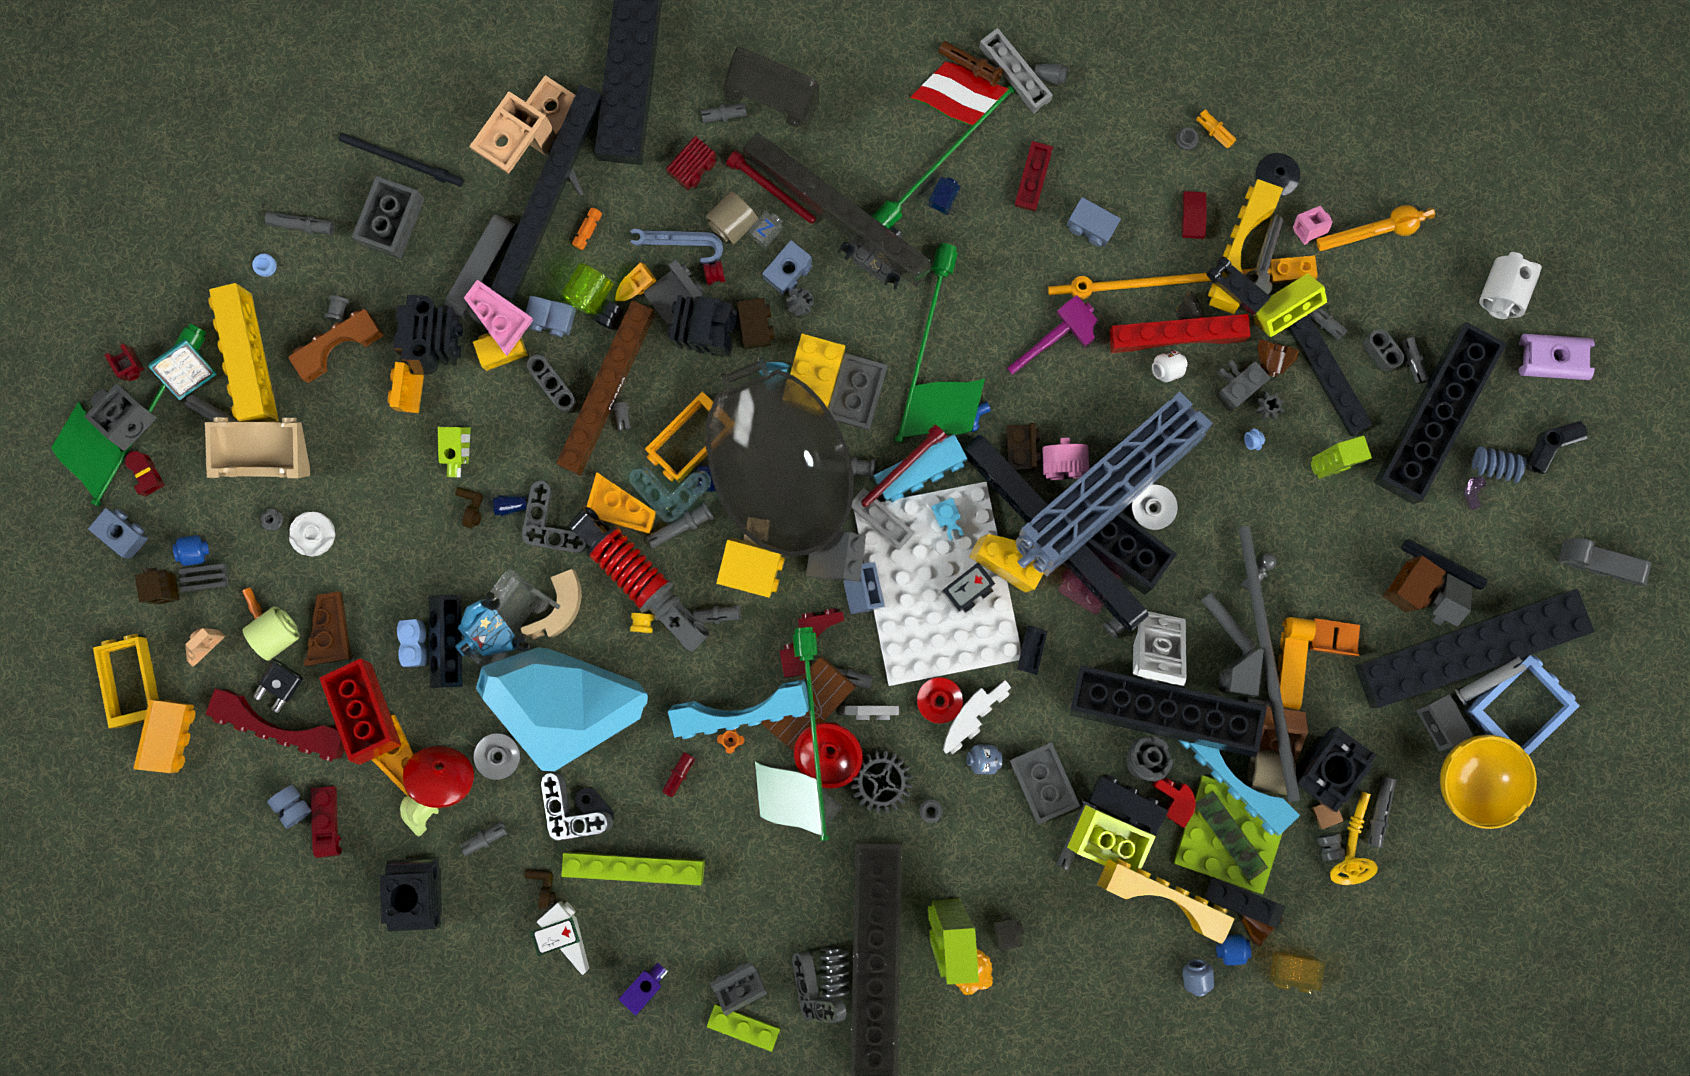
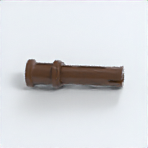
(980, 67)

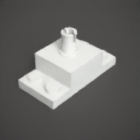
(1161, 649)

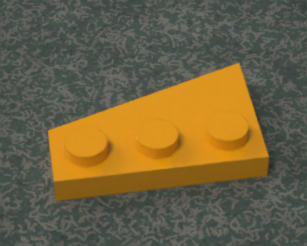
(619, 507)
(394, 761)

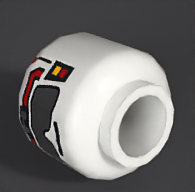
(1169, 366)

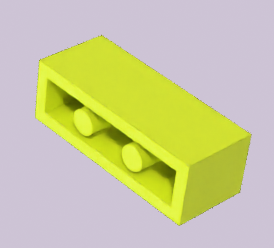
(1290, 305)

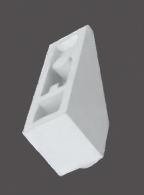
(576, 951)

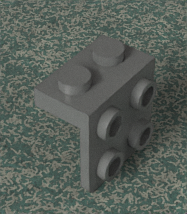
(667, 288)

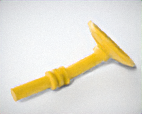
(1351, 865)

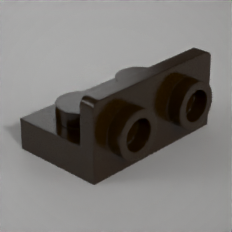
(1022, 446)

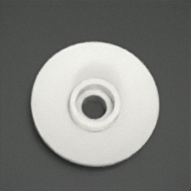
(1165, 503)

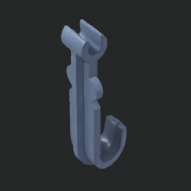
(681, 239)

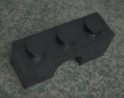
(1245, 902)

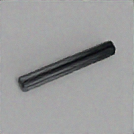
(1444, 563)

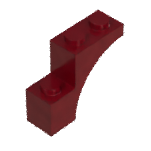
(792, 665)

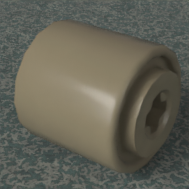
(731, 218)
(1266, 772)

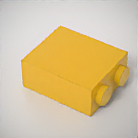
(750, 567)

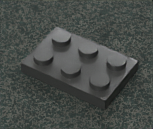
(857, 391)
(1044, 783)

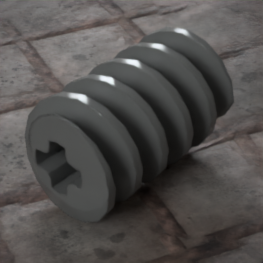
(835, 972)

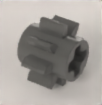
(799, 301)
(1276, 405)

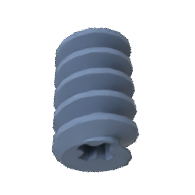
(1499, 462)

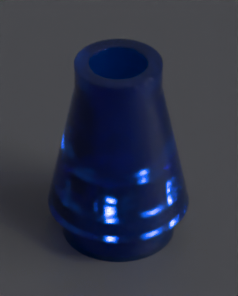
(507, 505)

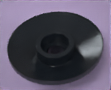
(1267, 172)

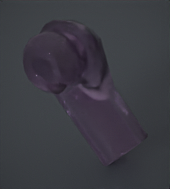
(1472, 490)

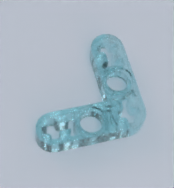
(666, 499)

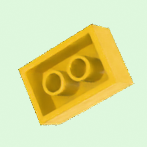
(818, 365)

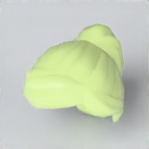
(416, 815)

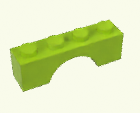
(1340, 457)

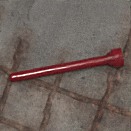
(737, 162)
(934, 436)

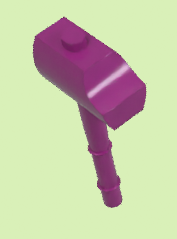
(1076, 318)

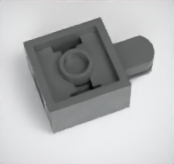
(119, 416)

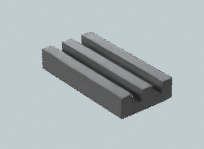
(184, 579)

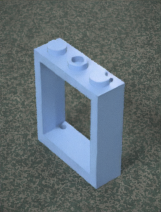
(1489, 727)

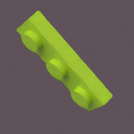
(744, 1028)

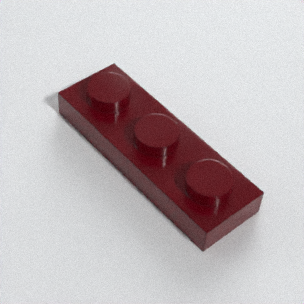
(1033, 176)

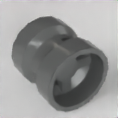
(1331, 846)

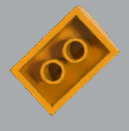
(164, 736)

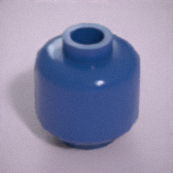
(190, 550)
(1234, 950)

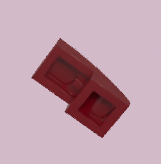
(1194, 215)

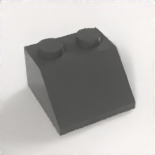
(1243, 674)

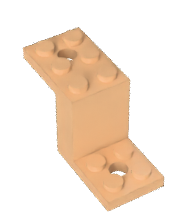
(523, 124)

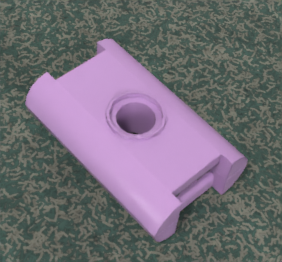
(1572, 353)

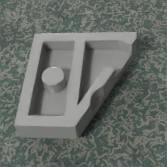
(864, 712)

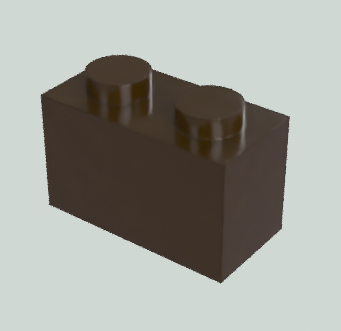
(754, 323)
(157, 586)

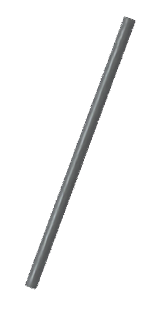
(1269, 664)

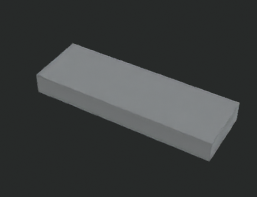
(883, 520)

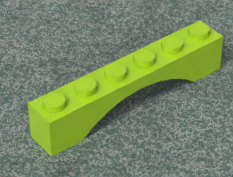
(631, 868)

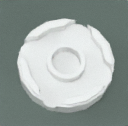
(317, 539)

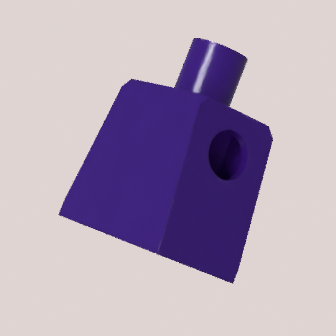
(634, 997)

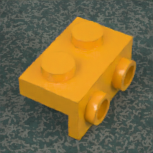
(405, 390)

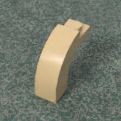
(568, 597)

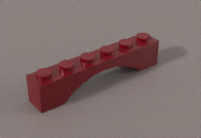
(235, 709)

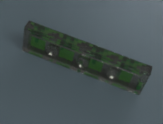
(1230, 835)

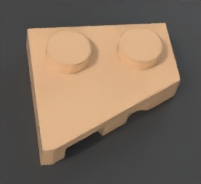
(201, 643)

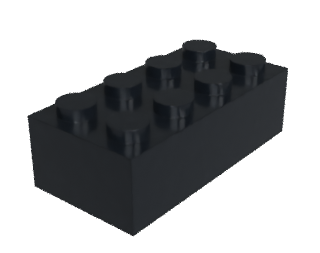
(1131, 552)

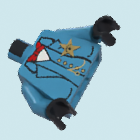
(487, 631)

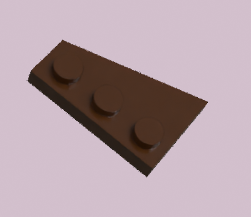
(329, 632)

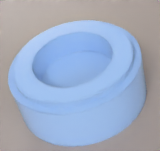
(264, 265)

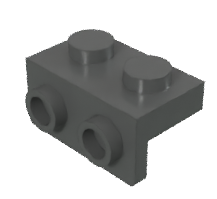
(738, 987)

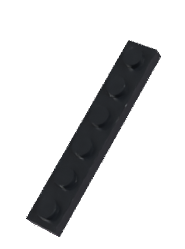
(1329, 375)

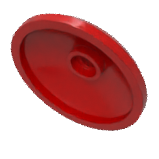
(836, 767)
(438, 786)

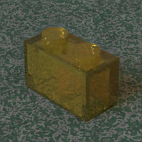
(1296, 972)

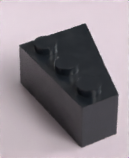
(1128, 804)

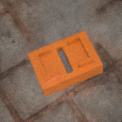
(1346, 639)

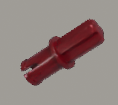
(678, 774)

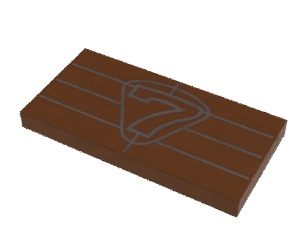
(828, 691)

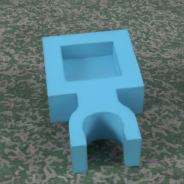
(947, 515)

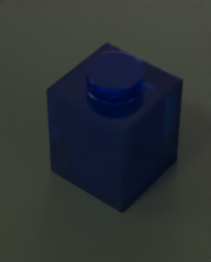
(944, 195)

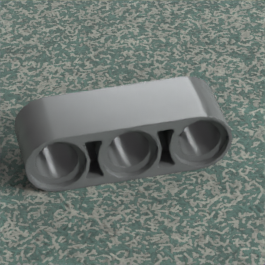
(544, 377)

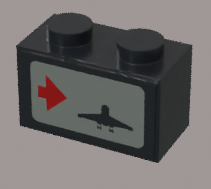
(968, 588)

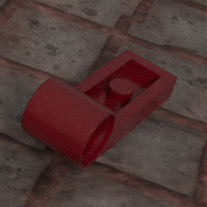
(325, 822)

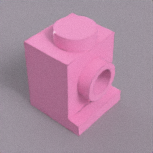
(1312, 224)

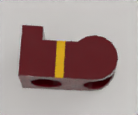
(145, 472)

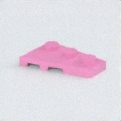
(499, 316)

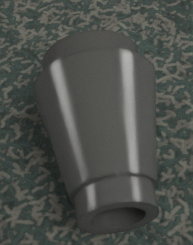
(1053, 73)

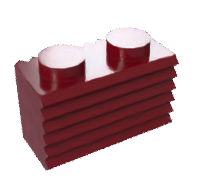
(692, 163)

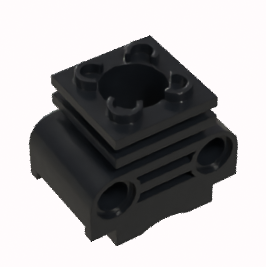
(703, 325)
(426, 335)
(1353, 765)
(426, 879)

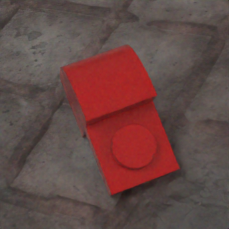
(1182, 801)

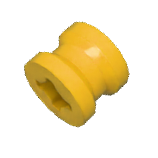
(641, 623)

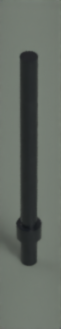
(438, 173)

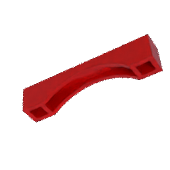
(1199, 330)

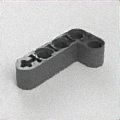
(1582, 555)

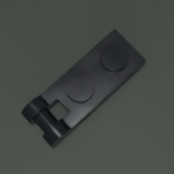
(1238, 286)

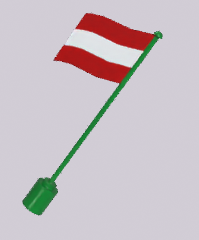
(960, 97)

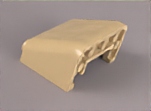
(256, 449)

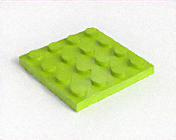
(1204, 852)

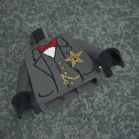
(870, 263)

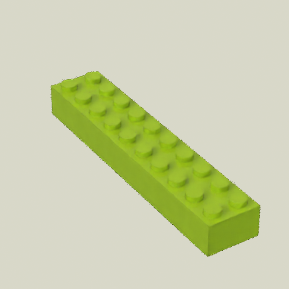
(953, 941)

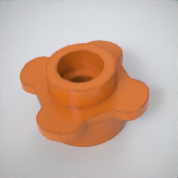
(730, 746)

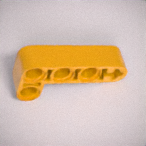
(1293, 659)

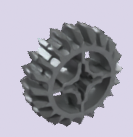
(899, 790)

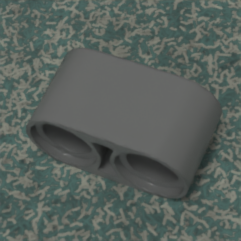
(1386, 347)

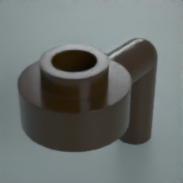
(471, 515)
(546, 897)

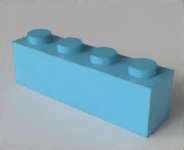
(929, 466)

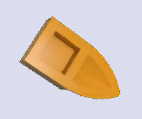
(635, 283)

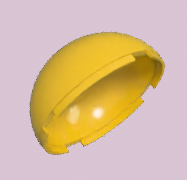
(1488, 781)

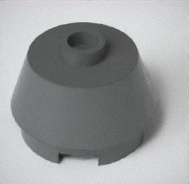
(1149, 759)

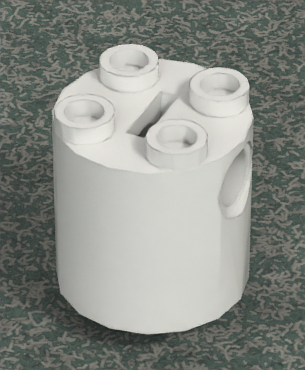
(1509, 286)

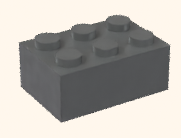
(388, 217)

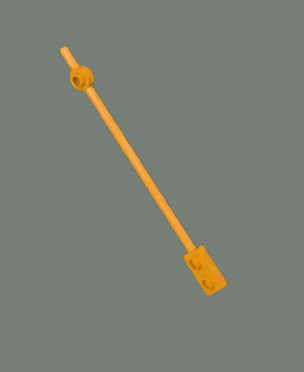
(1279, 270)

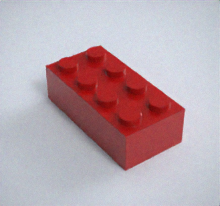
(360, 711)

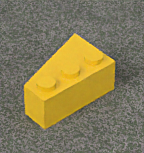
(1002, 558)

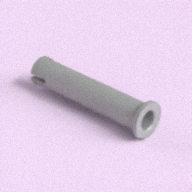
(1490, 680)

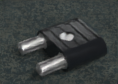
(279, 681)

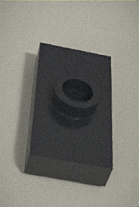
(1032, 650)

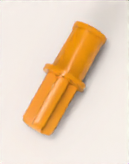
(1216, 129)

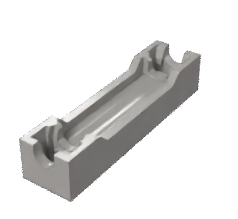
(1015, 70)

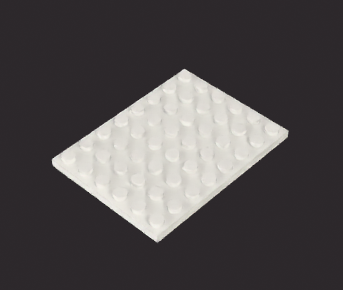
(918, 625)

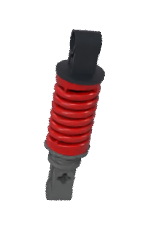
(630, 572)

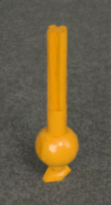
(1402, 221)

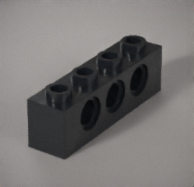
(443, 637)

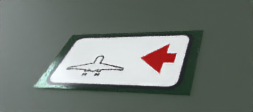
(555, 936)

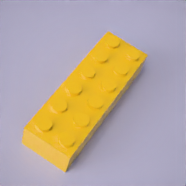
(243, 354)

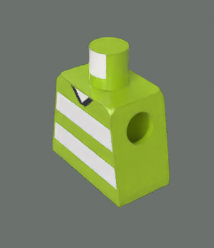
(453, 439)

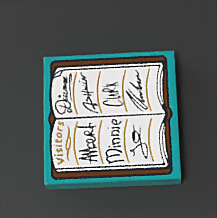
(182, 369)

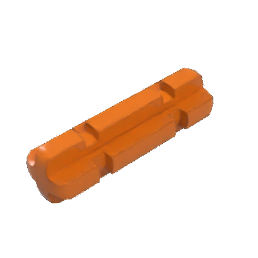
(587, 228)

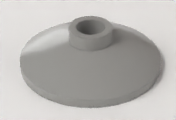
(485, 756)

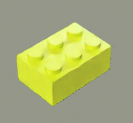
(1106, 837)

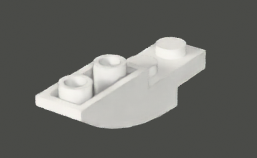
(966, 722)

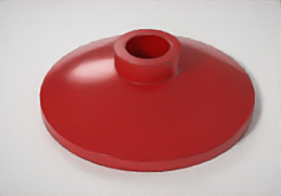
(927, 700)

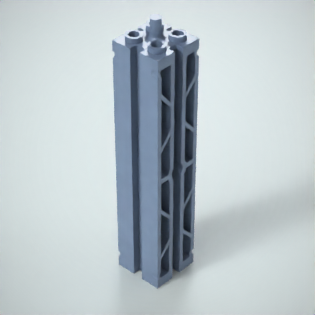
(1111, 485)

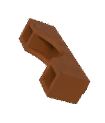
(311, 359)

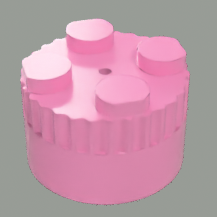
(1065, 460)

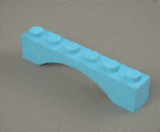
(695, 718)
(1272, 811)

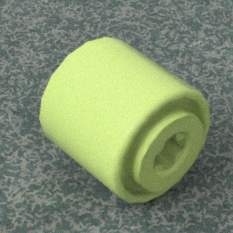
(271, 633)

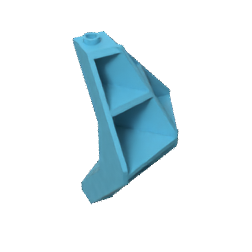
(558, 703)

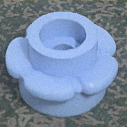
(1254, 439)

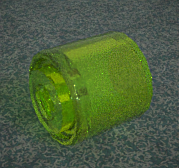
(586, 289)

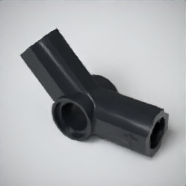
(1544, 451)

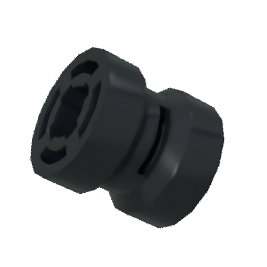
(609, 312)

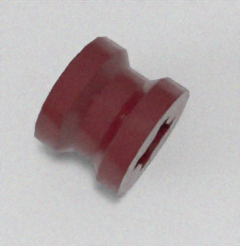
(714, 273)

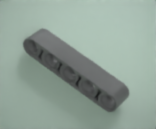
(481, 262)

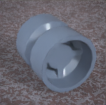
(289, 806)

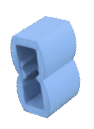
(412, 638)

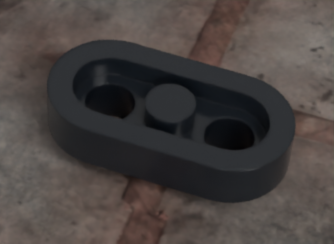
(596, 804)

